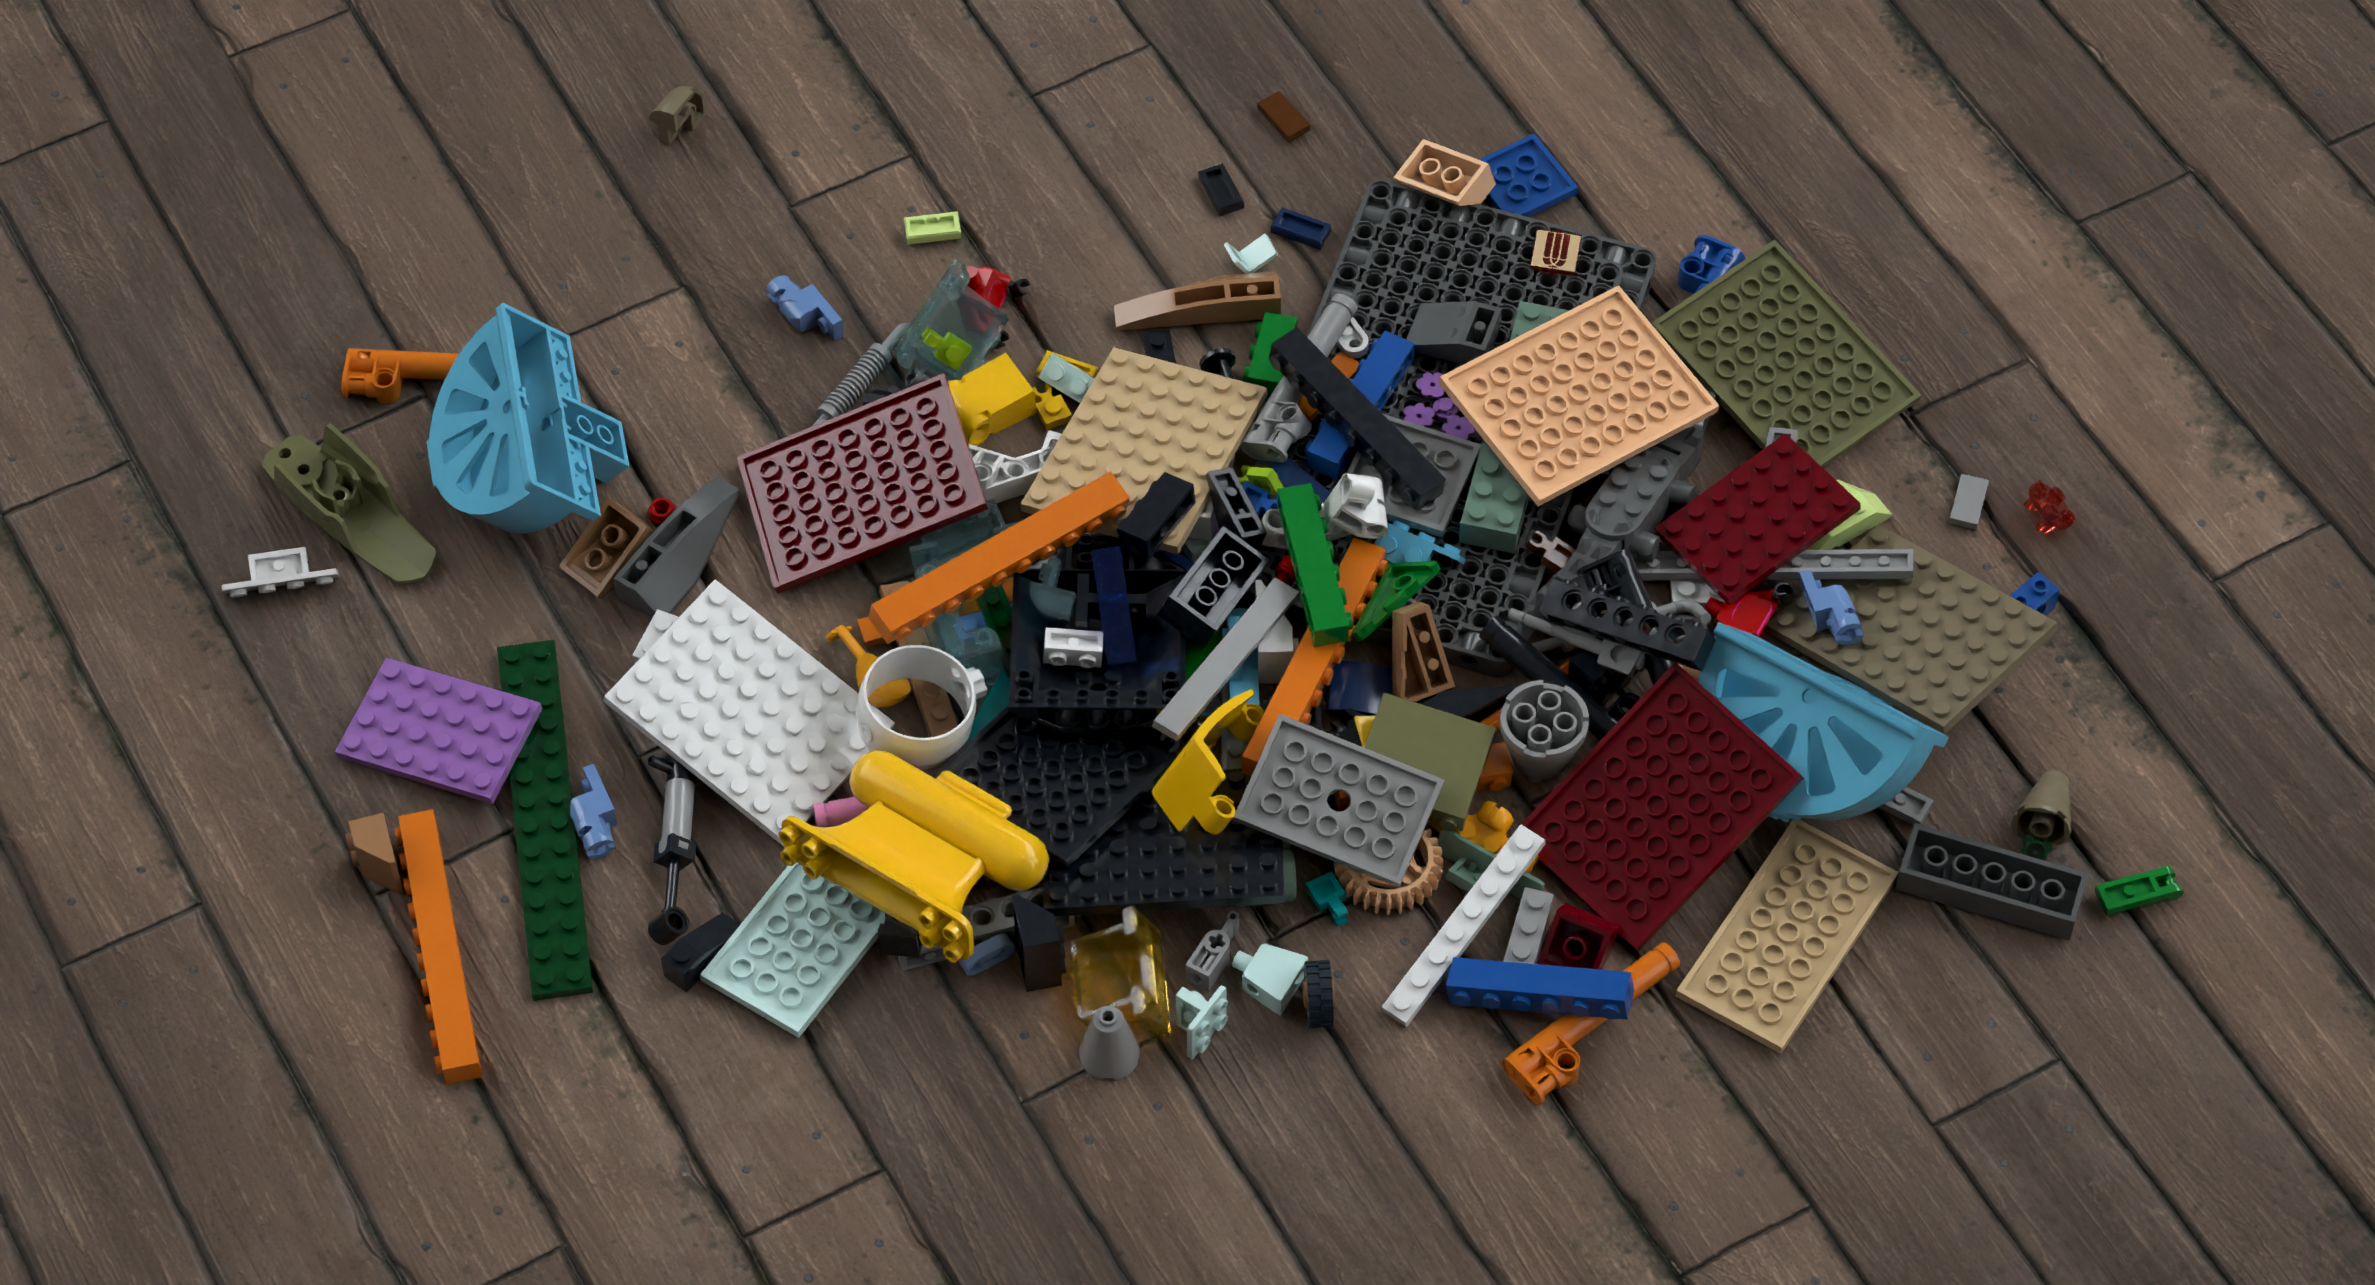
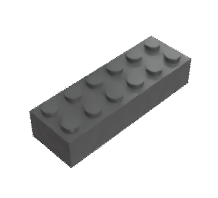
(1991, 881)

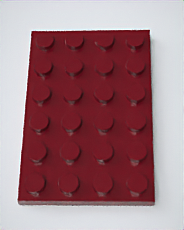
(1757, 518)

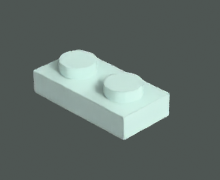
(1066, 377)

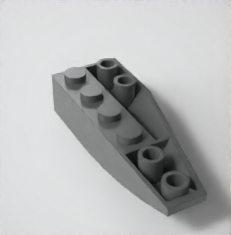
(676, 551)

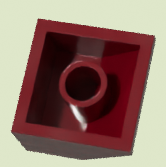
(1578, 939)

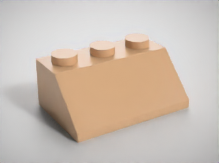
(1446, 174)

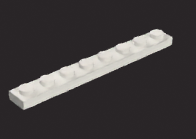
(1463, 925)

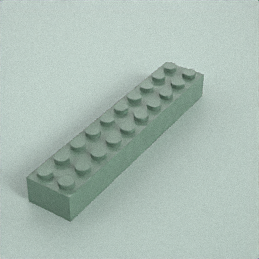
(1495, 498)

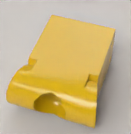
(992, 399)

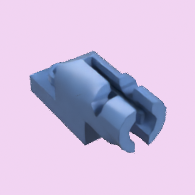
(804, 307)
(1831, 609)
(594, 815)

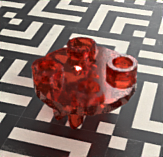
(2051, 506)

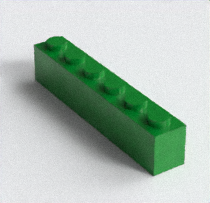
(1313, 565)

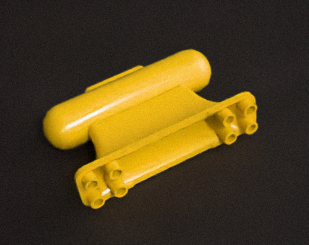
(918, 848)

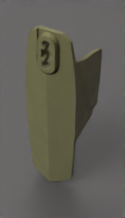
(350, 502)

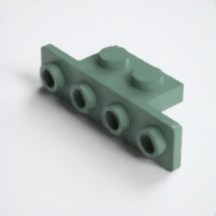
(1472, 861)

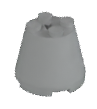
(1543, 728)

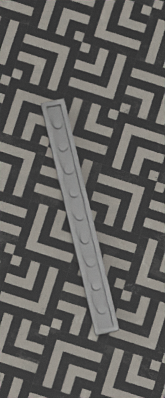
(1823, 565)

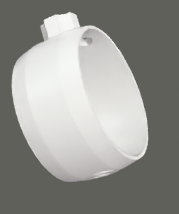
(928, 665)

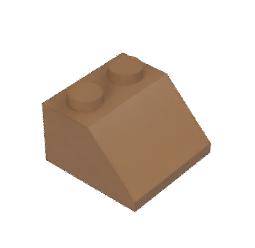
(373, 851)

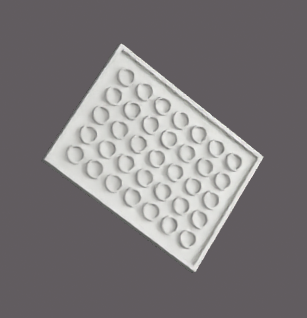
(745, 710)

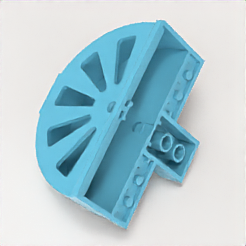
(513, 429)
(1831, 731)

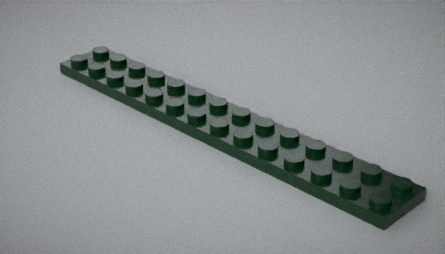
(545, 830)

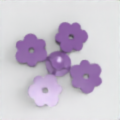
(1443, 409)

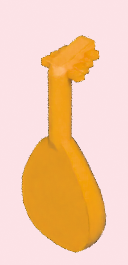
(887, 694)

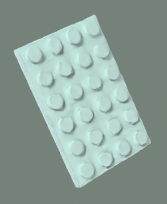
(794, 949)

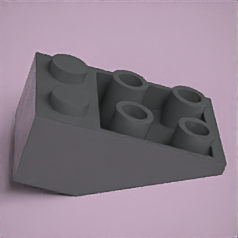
(1455, 330)

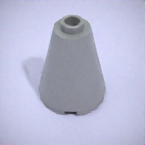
(1109, 1045)

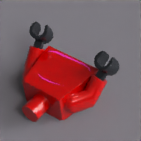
(992, 286)
(1751, 610)

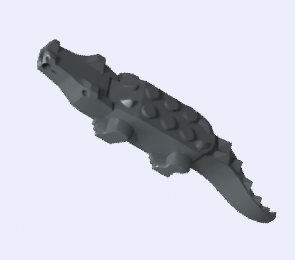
(1630, 507)

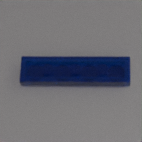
(1113, 605)

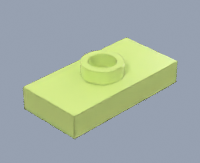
(932, 228)

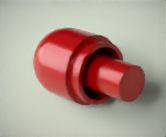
(1284, 570)

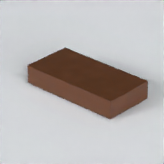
(1283, 116)

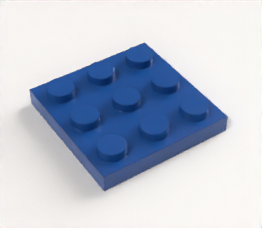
(1527, 178)

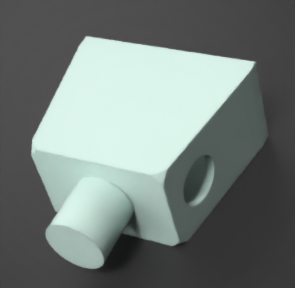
(1271, 975)

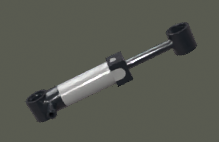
(675, 848)

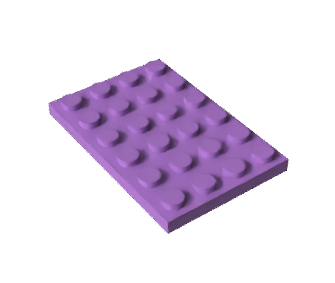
(439, 730)

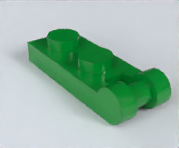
(2138, 890)

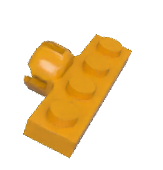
(1487, 828)

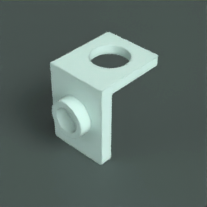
(1254, 255)

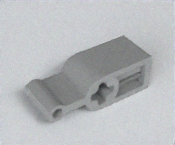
(1212, 954)

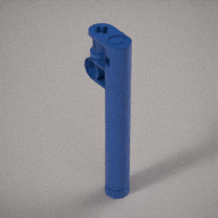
(1707, 263)

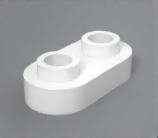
(1353, 336)

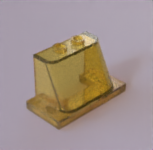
(1122, 970)

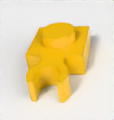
(1050, 409)

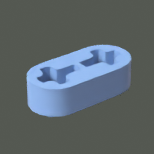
(988, 954)

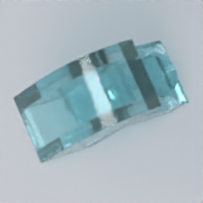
(1052, 601)

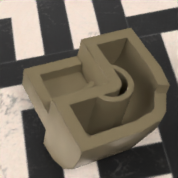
(678, 110)

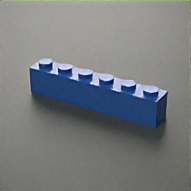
(1376, 380)
(1540, 988)

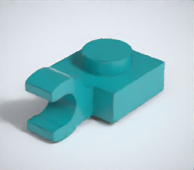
(1329, 894)

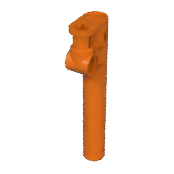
(381, 372)
(1538, 1061)

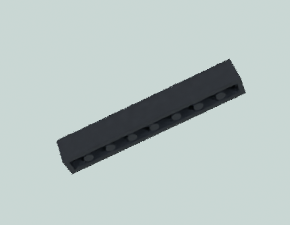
(1356, 419)

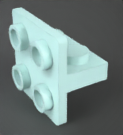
(1200, 1017)

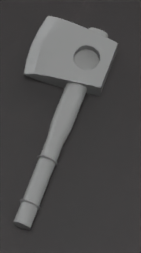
(1611, 655)

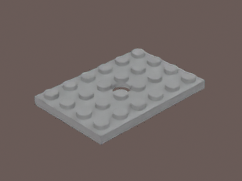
(1305, 767)

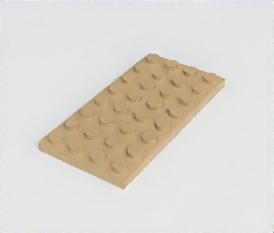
(1787, 935)

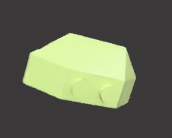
(1870, 515)

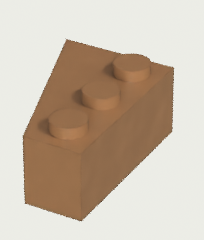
(1417, 654)

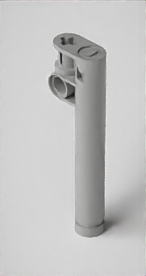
(1281, 418)

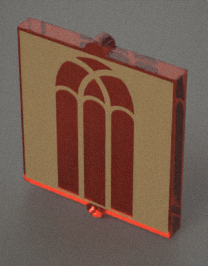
(1555, 252)

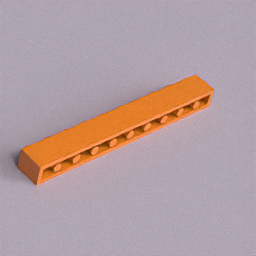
(998, 558)
(1313, 666)
(439, 947)

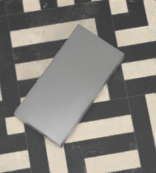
(1968, 501)

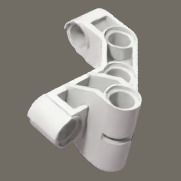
(1010, 477)
(1350, 509)

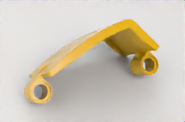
(1195, 773)

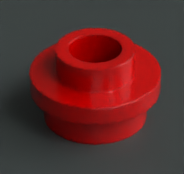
(660, 505)

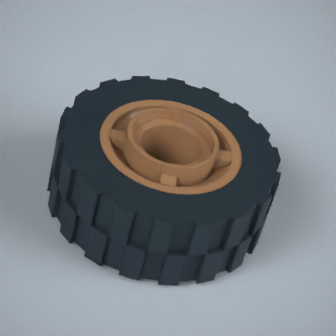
(1318, 994)

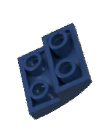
(1358, 687)

